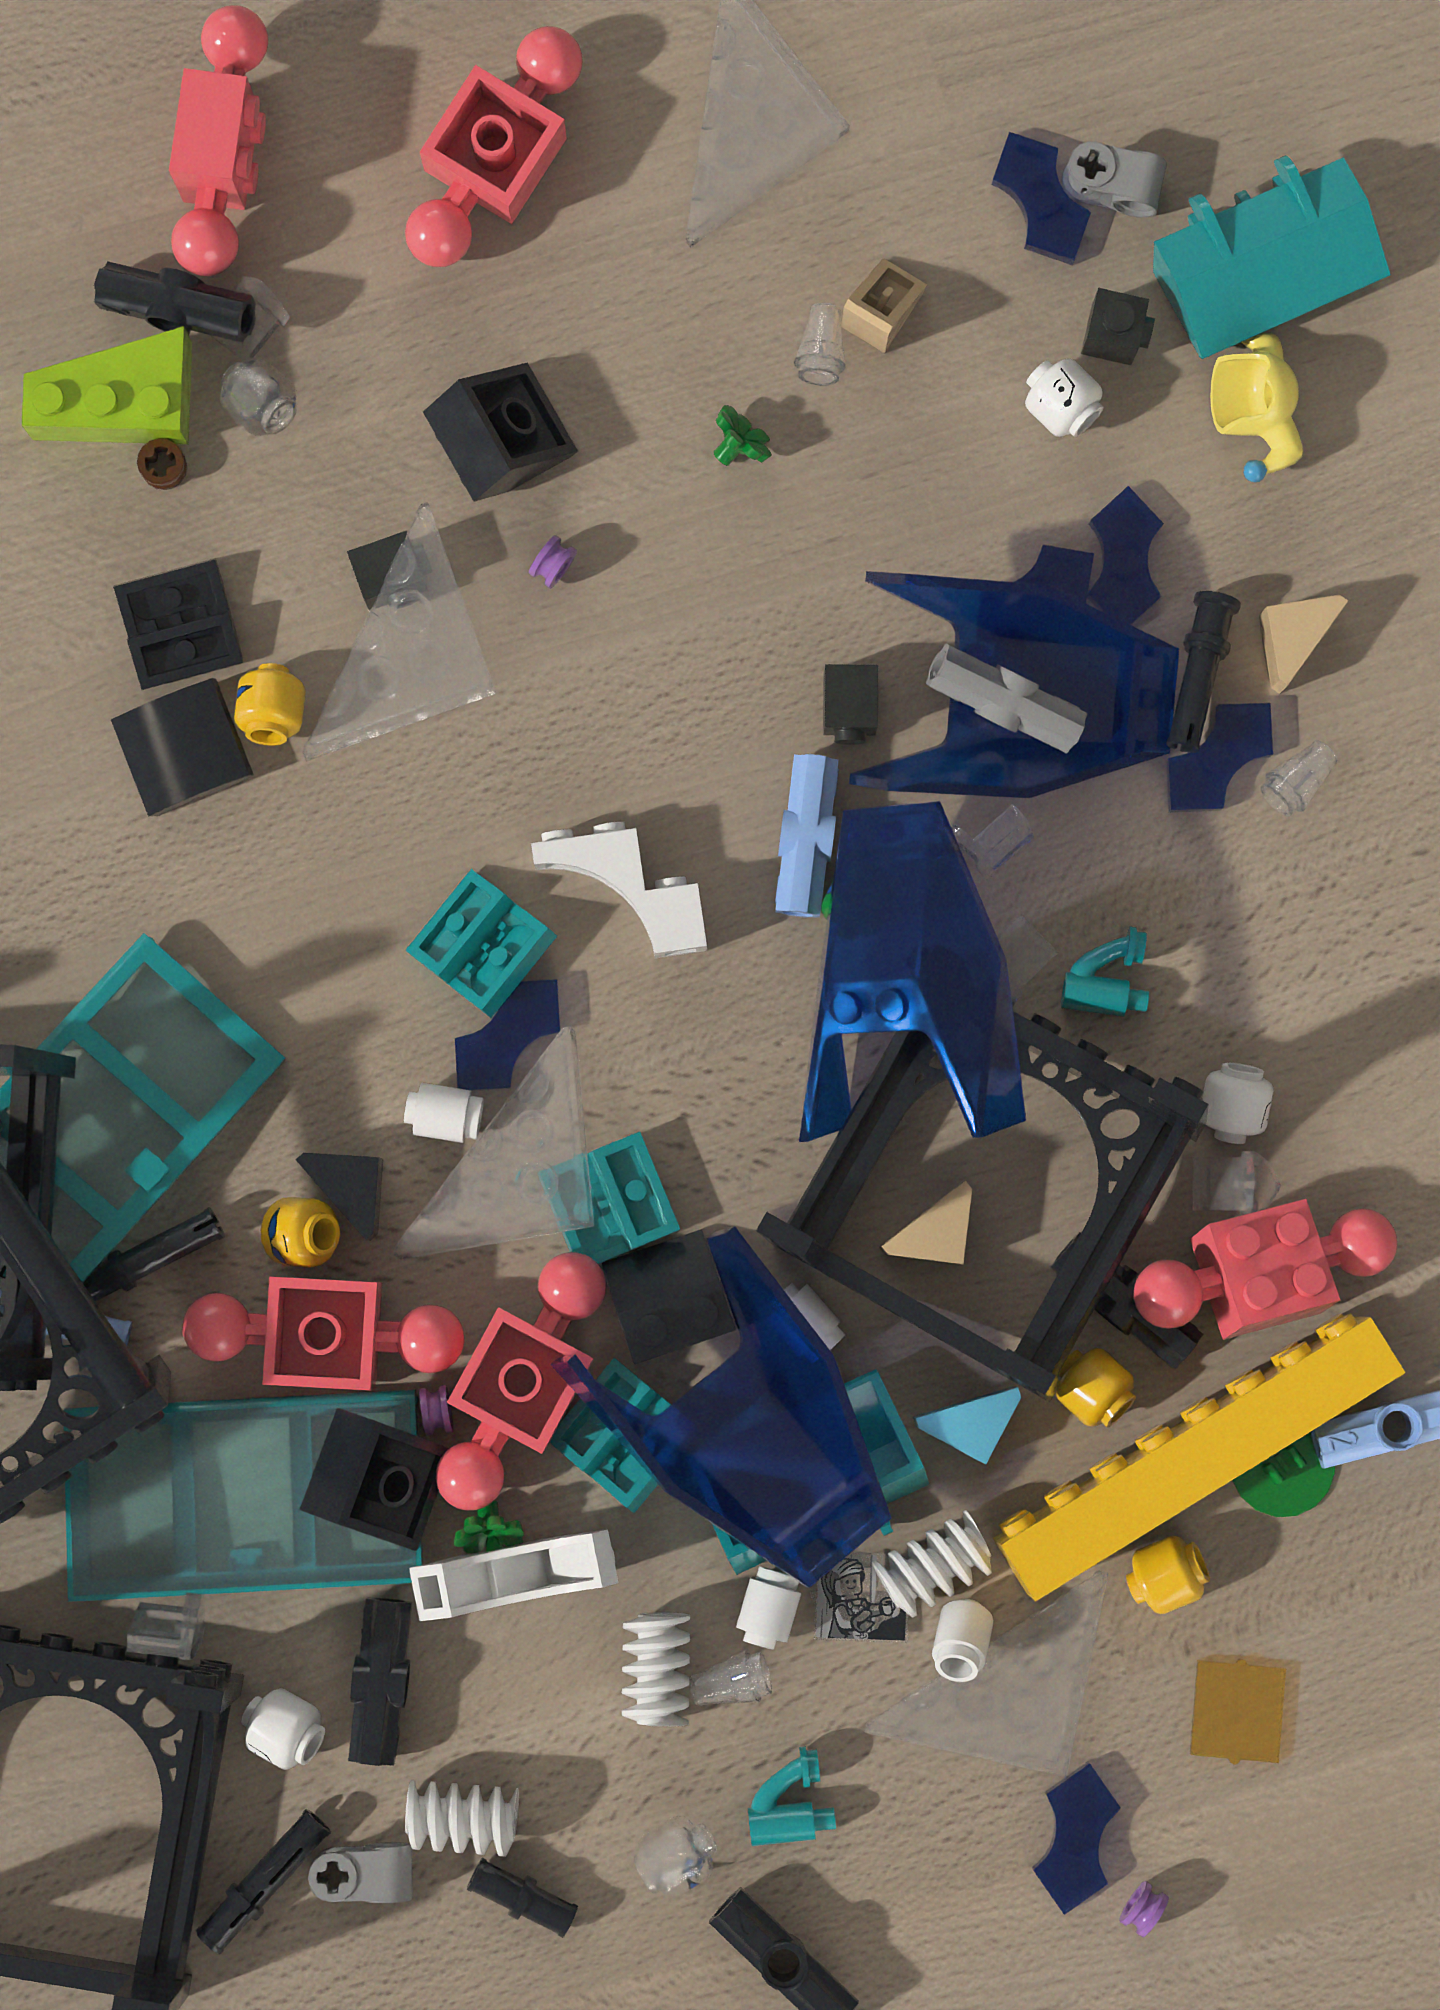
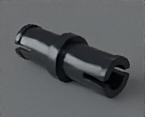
(522, 1897)

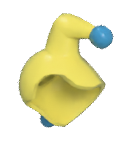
(1257, 398)

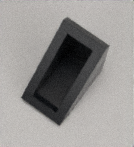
(351, 1185)

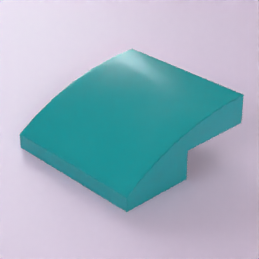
(481, 943)
(626, 1202)
(597, 1451)

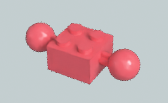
(216, 140)
(493, 145)
(1264, 1268)
(322, 1333)
(513, 1383)

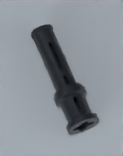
(1206, 647)

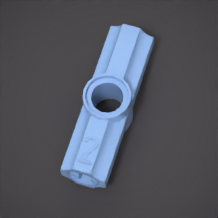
(807, 835)
(1362, 1434)

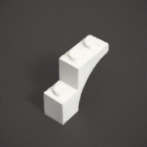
(613, 856)
(513, 1574)

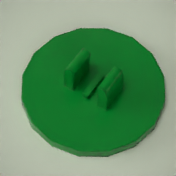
(1286, 1481)

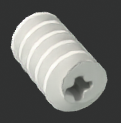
(935, 1565)
(656, 1668)
(461, 1819)

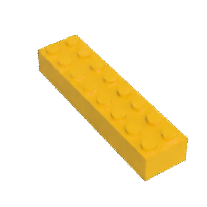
(1198, 1454)

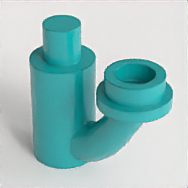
(1102, 994)
(793, 1821)

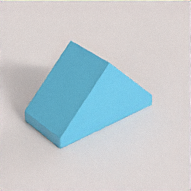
(972, 1424)

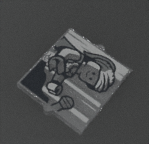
(855, 1604)

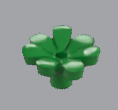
(739, 438)
(488, 1531)

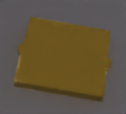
(1237, 1711)

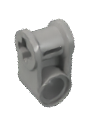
(1122, 178)
(375, 1873)

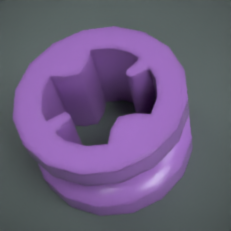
(552, 561)
(435, 1410)
(1144, 1909)

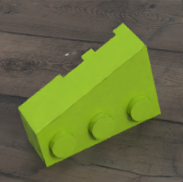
(114, 394)

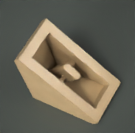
(882, 304)
(1292, 633)
(938, 1232)

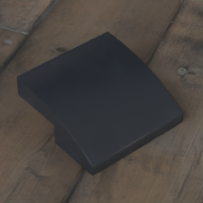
(178, 624)
(182, 747)

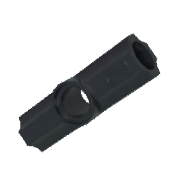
(174, 301)
(1119, 1309)
(380, 1681)
(759, 1935)

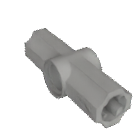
(1006, 698)

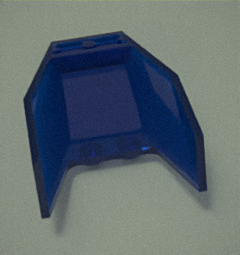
(1065, 647)
(912, 954)
(763, 1437)

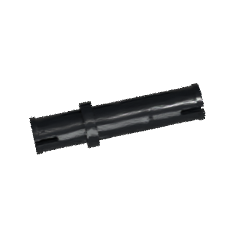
(126, 1268)
(249, 1896)

